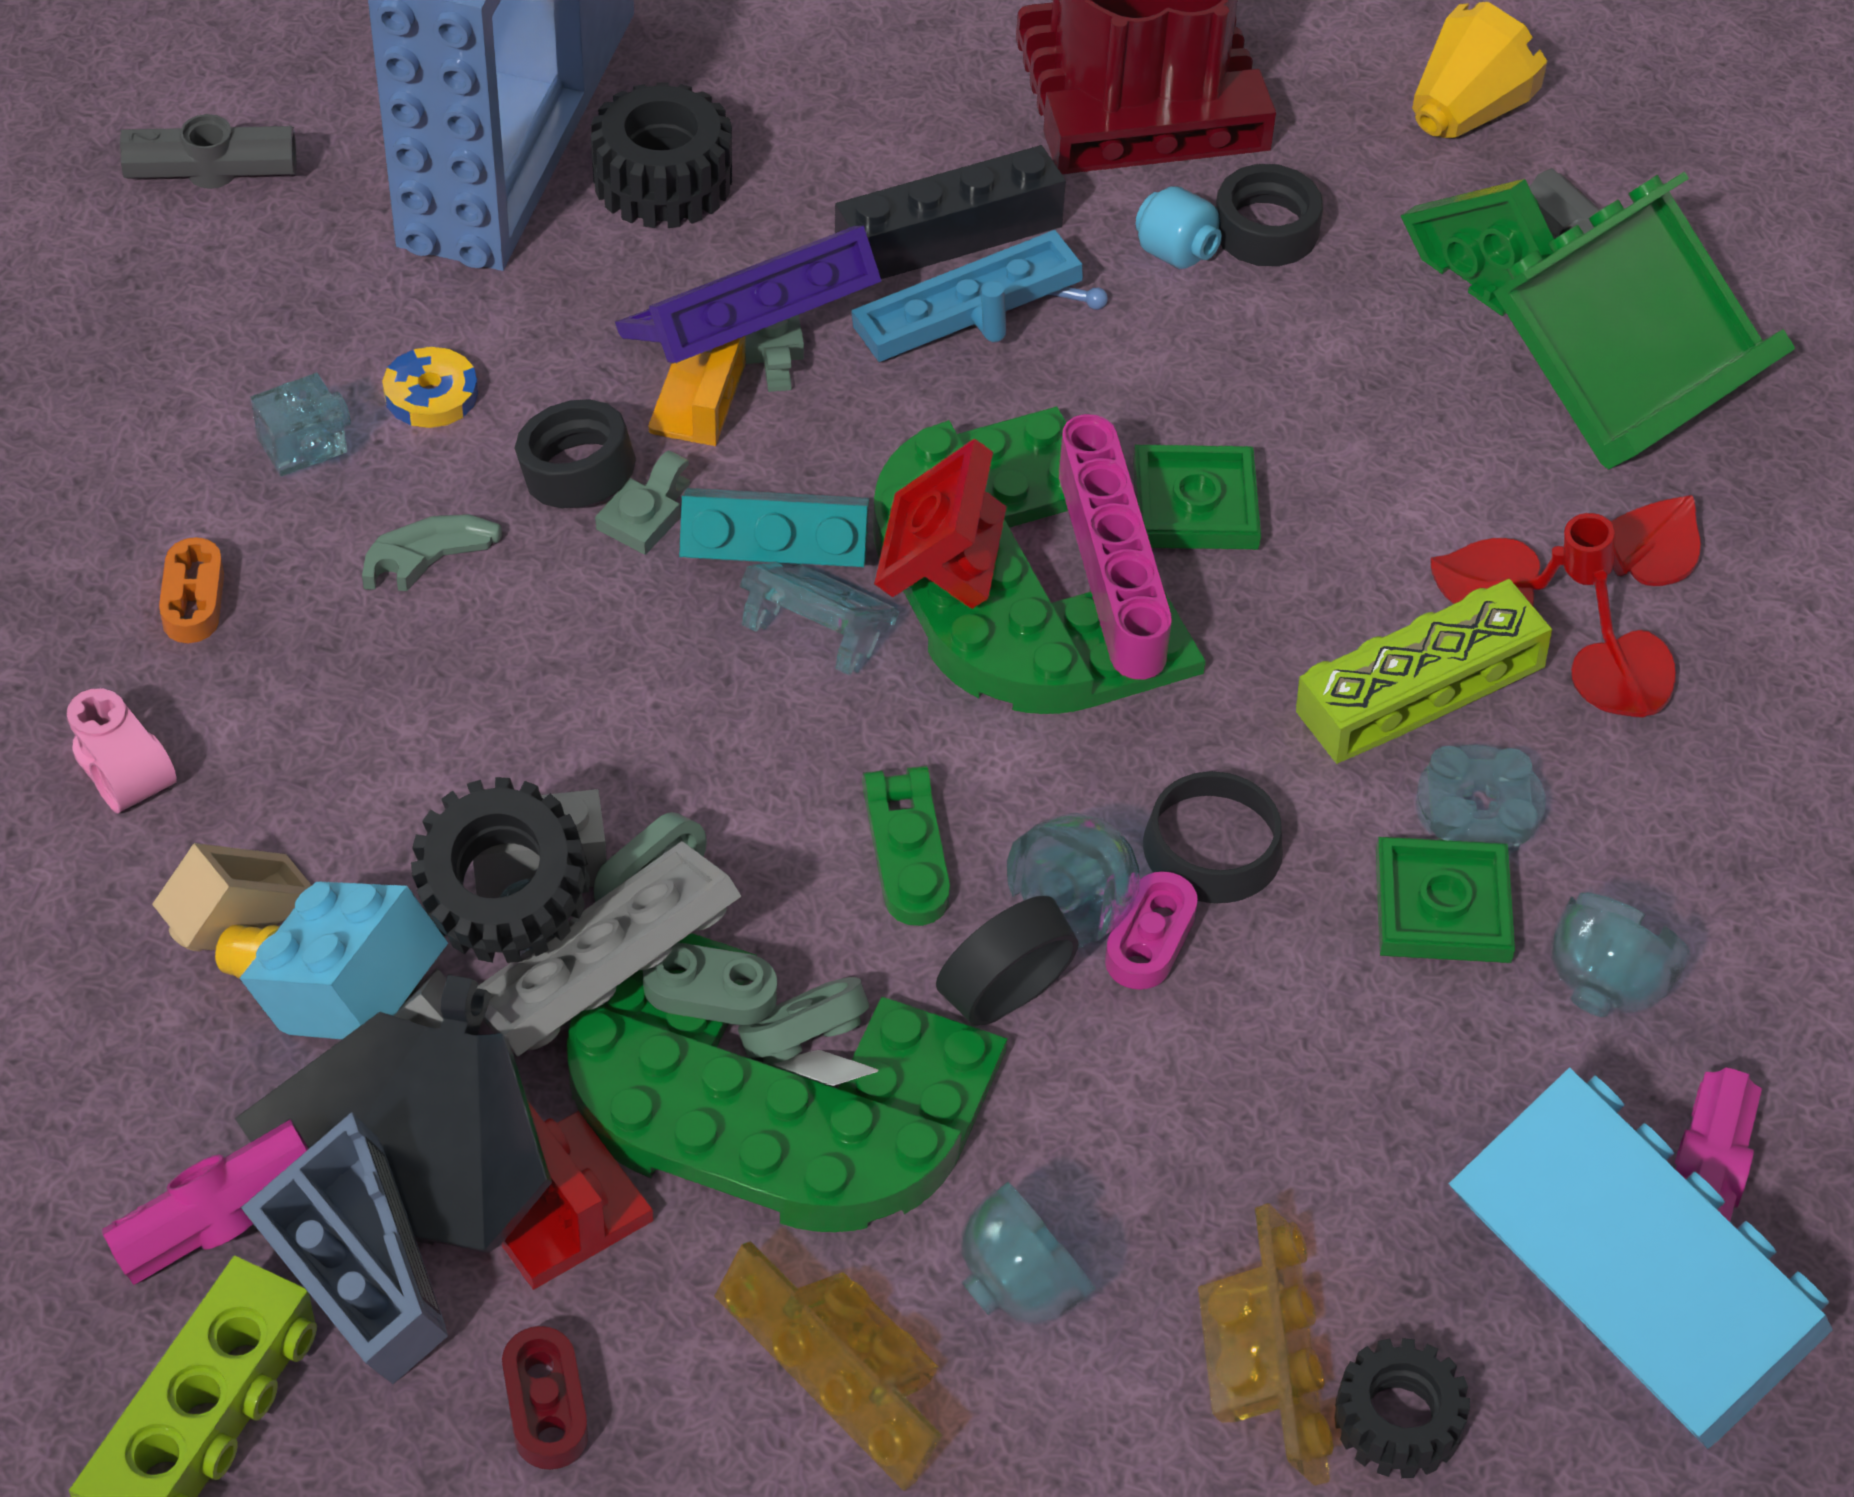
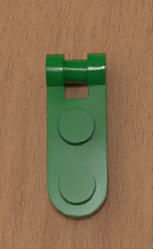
(907, 846)

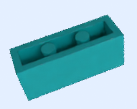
(774, 527)

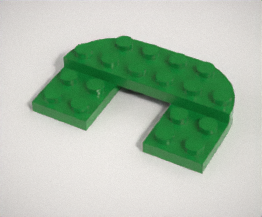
(1017, 640)
(771, 1137)

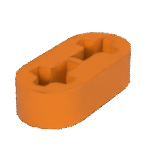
(179, 589)

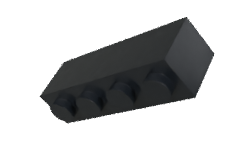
(958, 211)

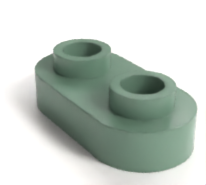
(647, 847)
(709, 987)
(824, 1009)

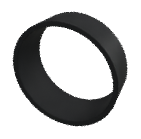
(1215, 884)
(1008, 960)

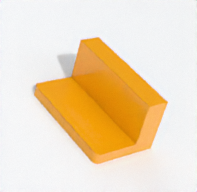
(699, 394)

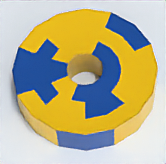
(432, 407)

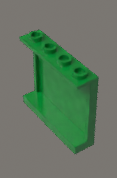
(1634, 323)

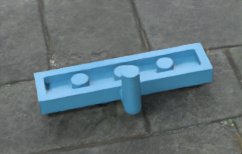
(968, 296)

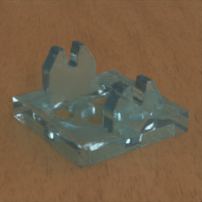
(820, 600)

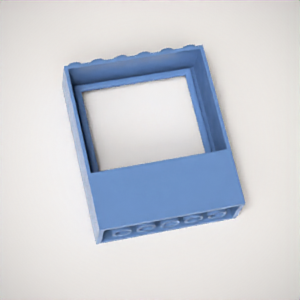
(482, 112)

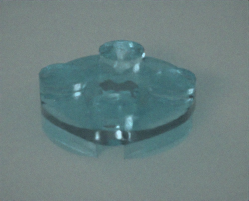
(1487, 770)

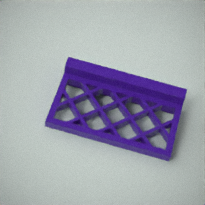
(756, 296)

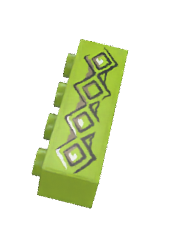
(1423, 670)

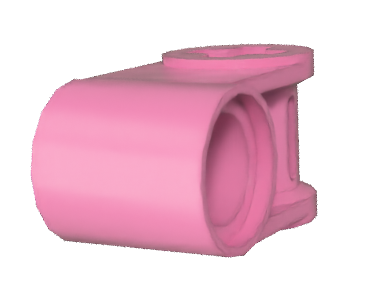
(117, 749)

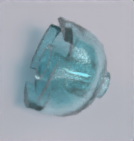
(1079, 865)
(1613, 958)
(1019, 1262)

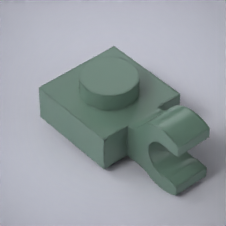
(776, 348)
(645, 513)

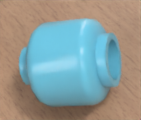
(1178, 227)

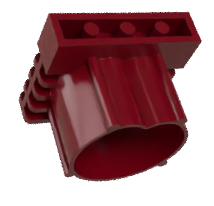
(1143, 82)

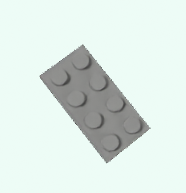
(609, 943)

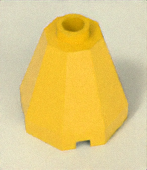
(1476, 71)

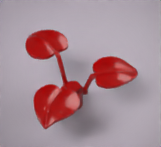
(1652, 543)

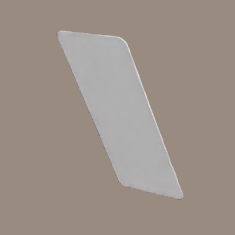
(826, 1067)

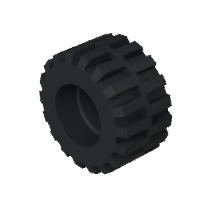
(662, 154)
(488, 820)

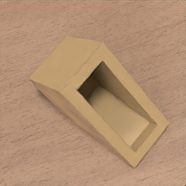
(227, 888)

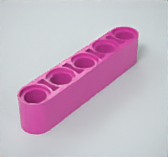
(1114, 547)

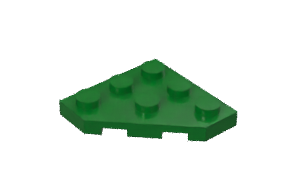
(1480, 235)

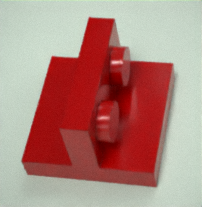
(945, 529)
(582, 1209)

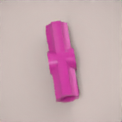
(1721, 1134)
(201, 1205)

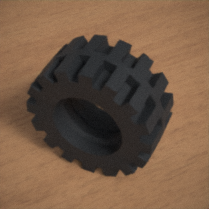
(1391, 1444)

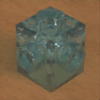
(300, 423)

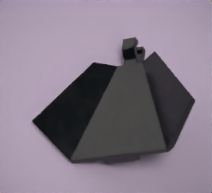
(442, 1110)

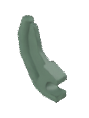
(421, 543)

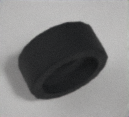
(1264, 243)
(583, 480)

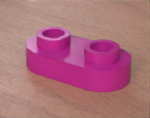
(1151, 934)

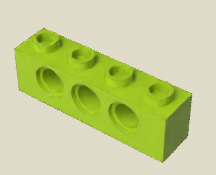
(239, 1310)

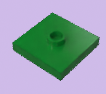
(1198, 496)
(1444, 900)

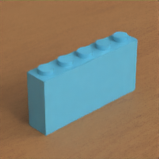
(1644, 1255)

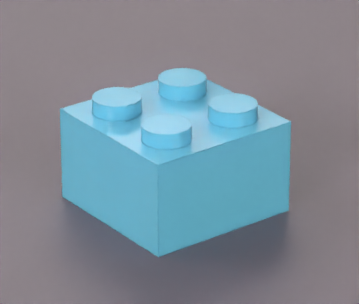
(343, 958)

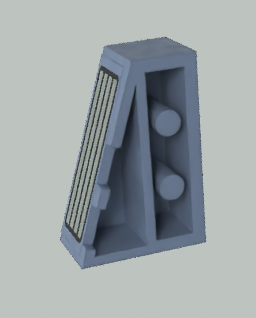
(353, 1248)

